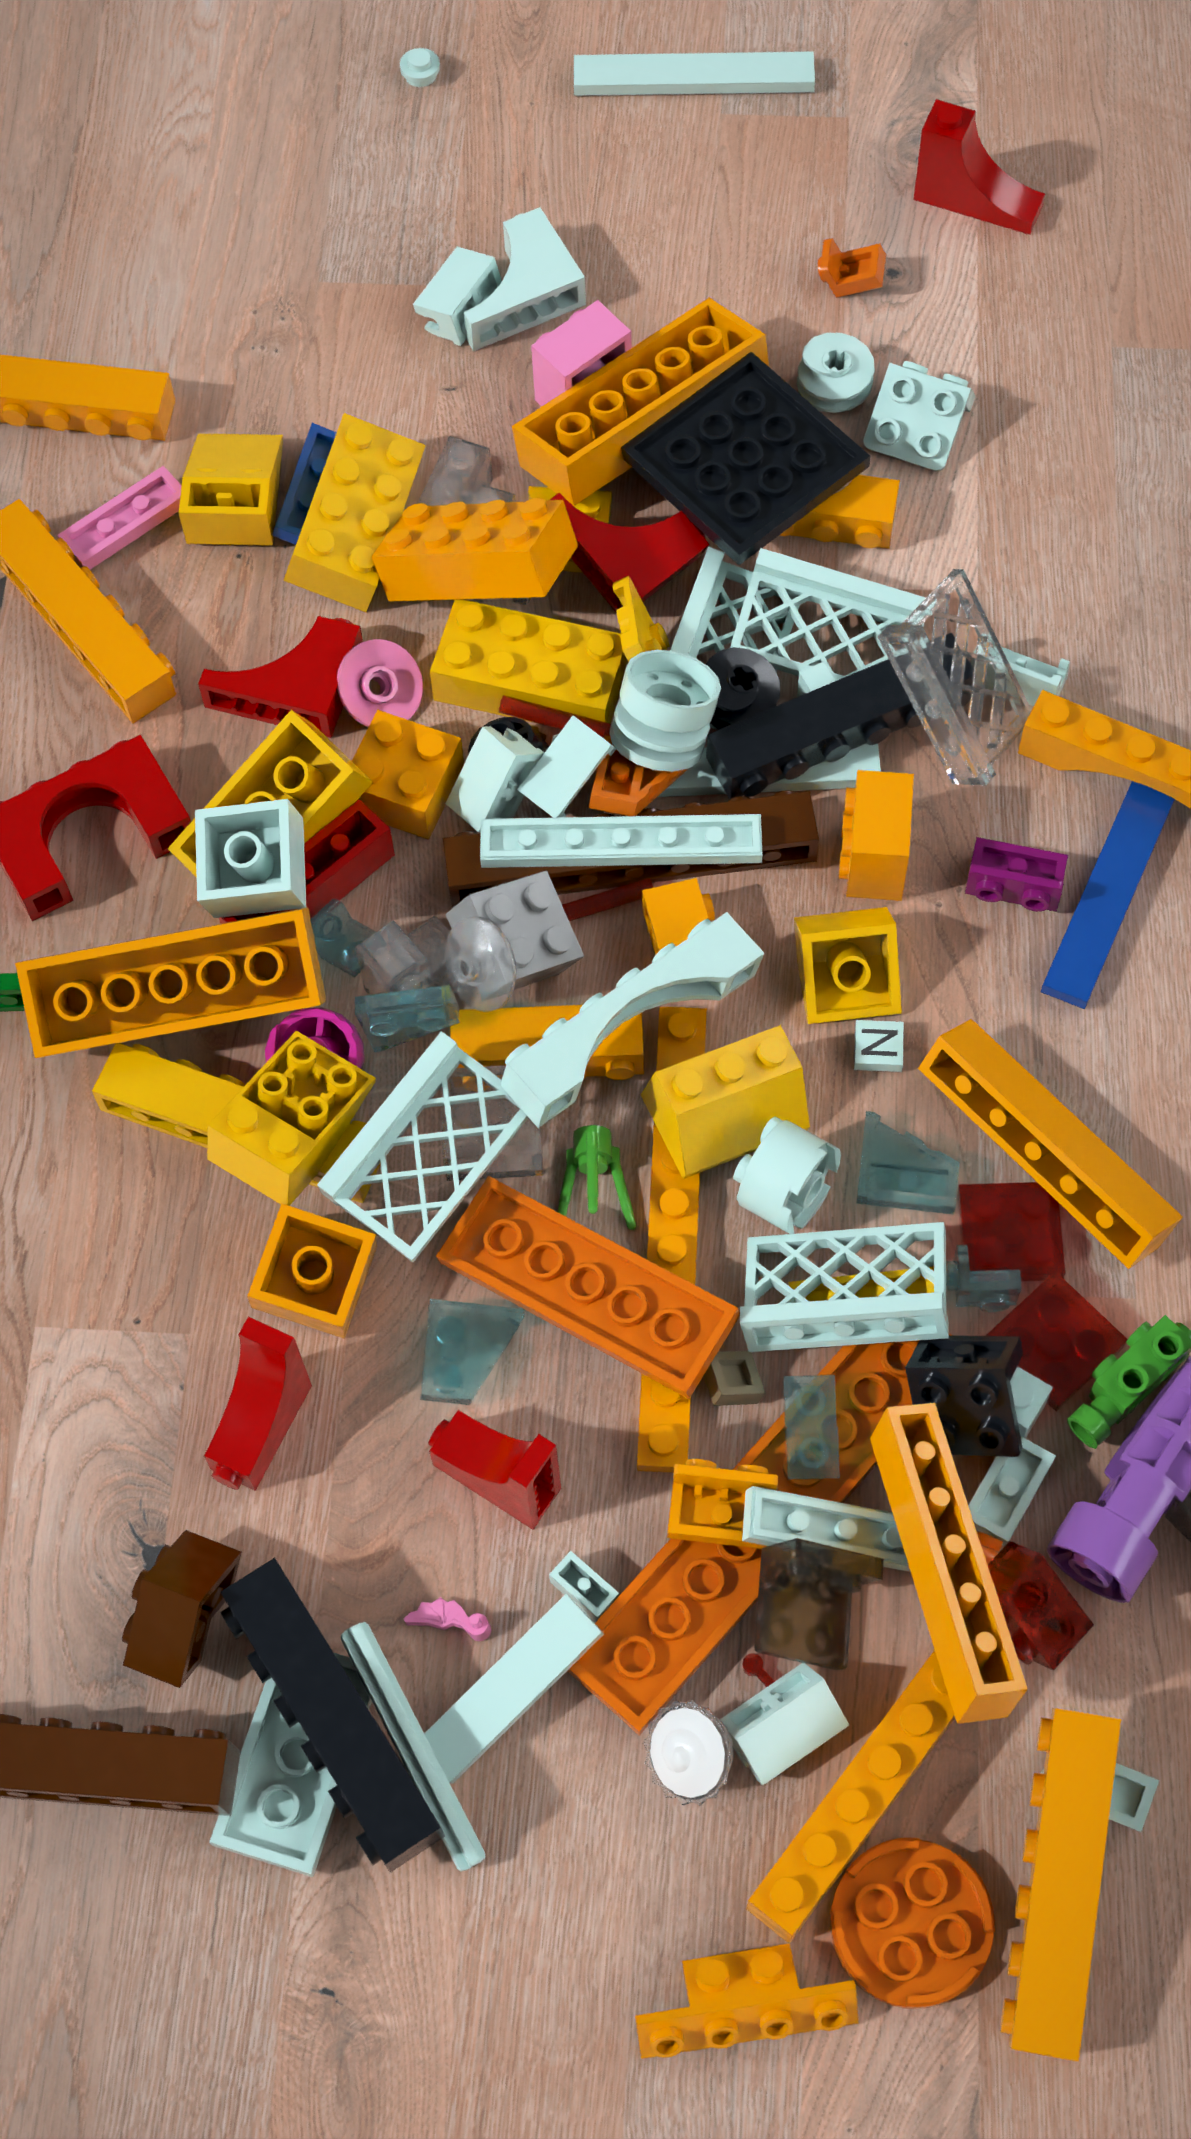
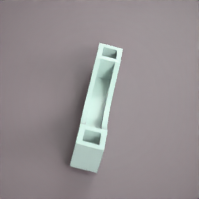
(703, 967)

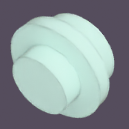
(420, 67)

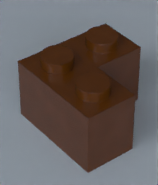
(176, 1607)

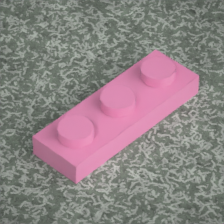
(123, 518)

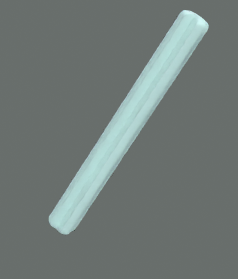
(412, 1745)

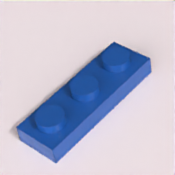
(304, 483)

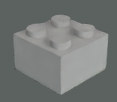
(531, 921)

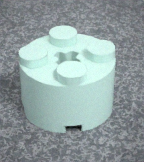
(786, 1175)

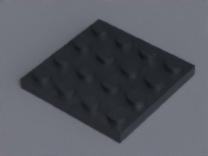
(745, 457)

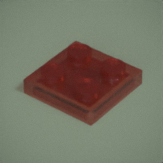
(1011, 1229)
(1060, 1337)

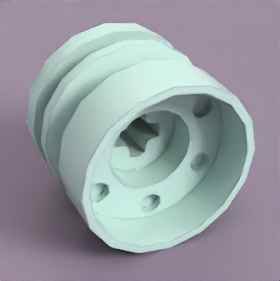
(664, 710)

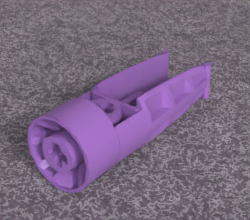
(1109, 1541)

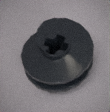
(746, 683)

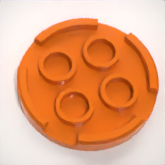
(912, 1923)

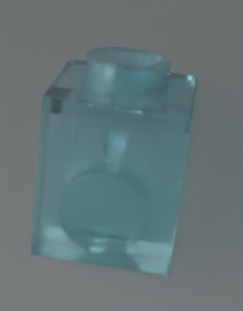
(338, 936)
(983, 1289)

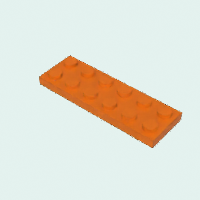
(589, 1286)

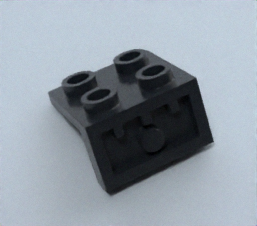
(971, 1391)

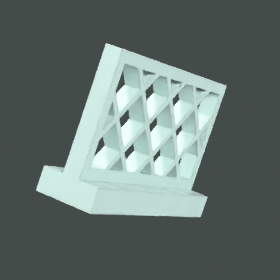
(829, 590)
(702, 608)
(392, 1121)
(845, 1317)

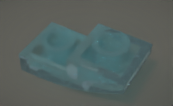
(811, 1427)

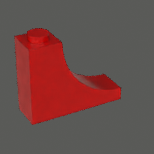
(964, 179)
(645, 553)
(297, 681)
(261, 1406)
(503, 1470)

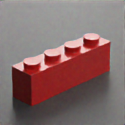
(341, 857)

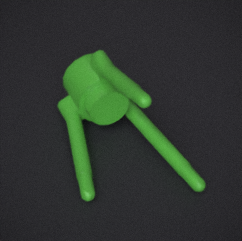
(593, 1154)

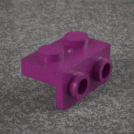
(1016, 875)

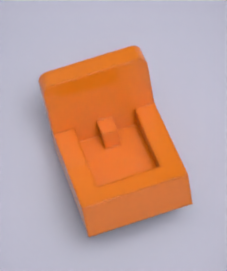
(851, 270)

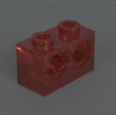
(1036, 1606)

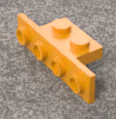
(744, 2000)

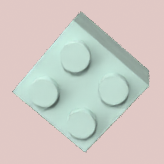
(250, 858)

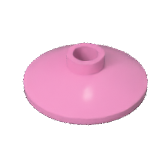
(393, 670)

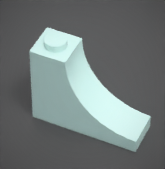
(537, 285)

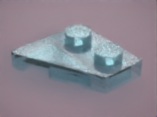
(405, 1015)
(904, 1172)
(463, 1347)

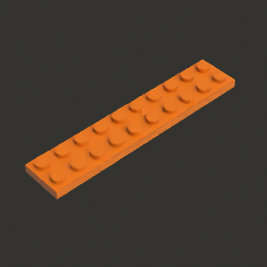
(702, 1590)

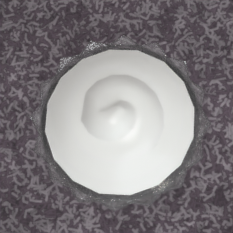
(689, 1752)

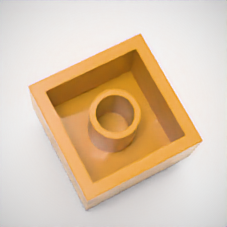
(410, 772)
(876, 835)
(312, 1270)

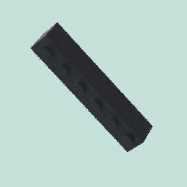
(816, 728)
(332, 1715)

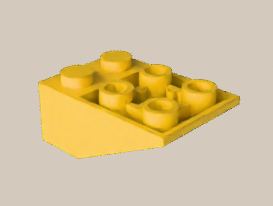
(231, 489)
(288, 1118)

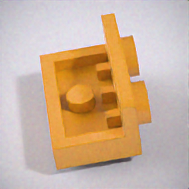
(711, 1501)

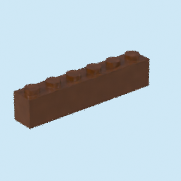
(117, 1766)

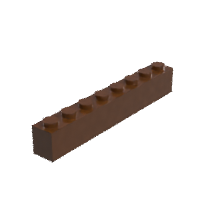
(787, 839)

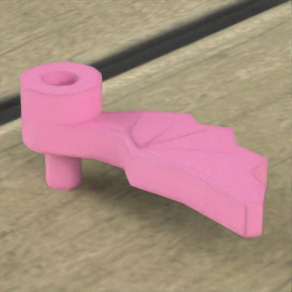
(448, 1614)

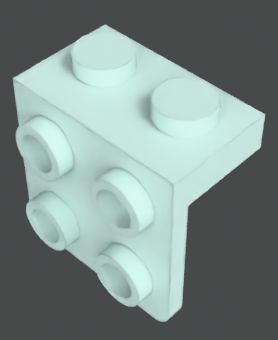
(918, 415)

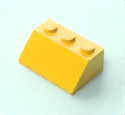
(724, 1098)

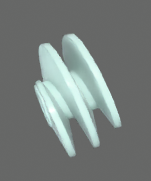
(835, 372)

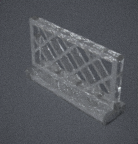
(939, 699)

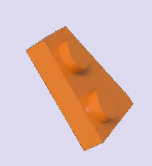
(627, 787)

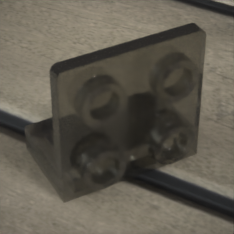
(808, 1600)

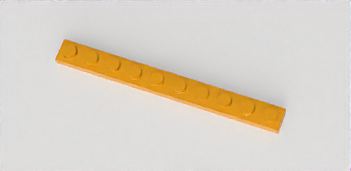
(671, 1245)

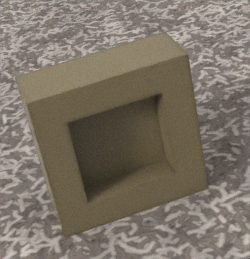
(734, 1379)

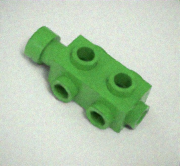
(1128, 1380)

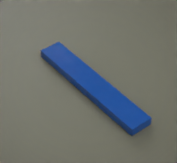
(1107, 895)

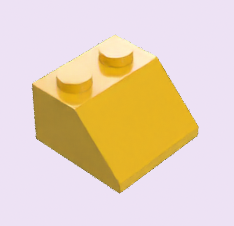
(848, 965)

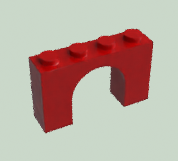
(120, 779)

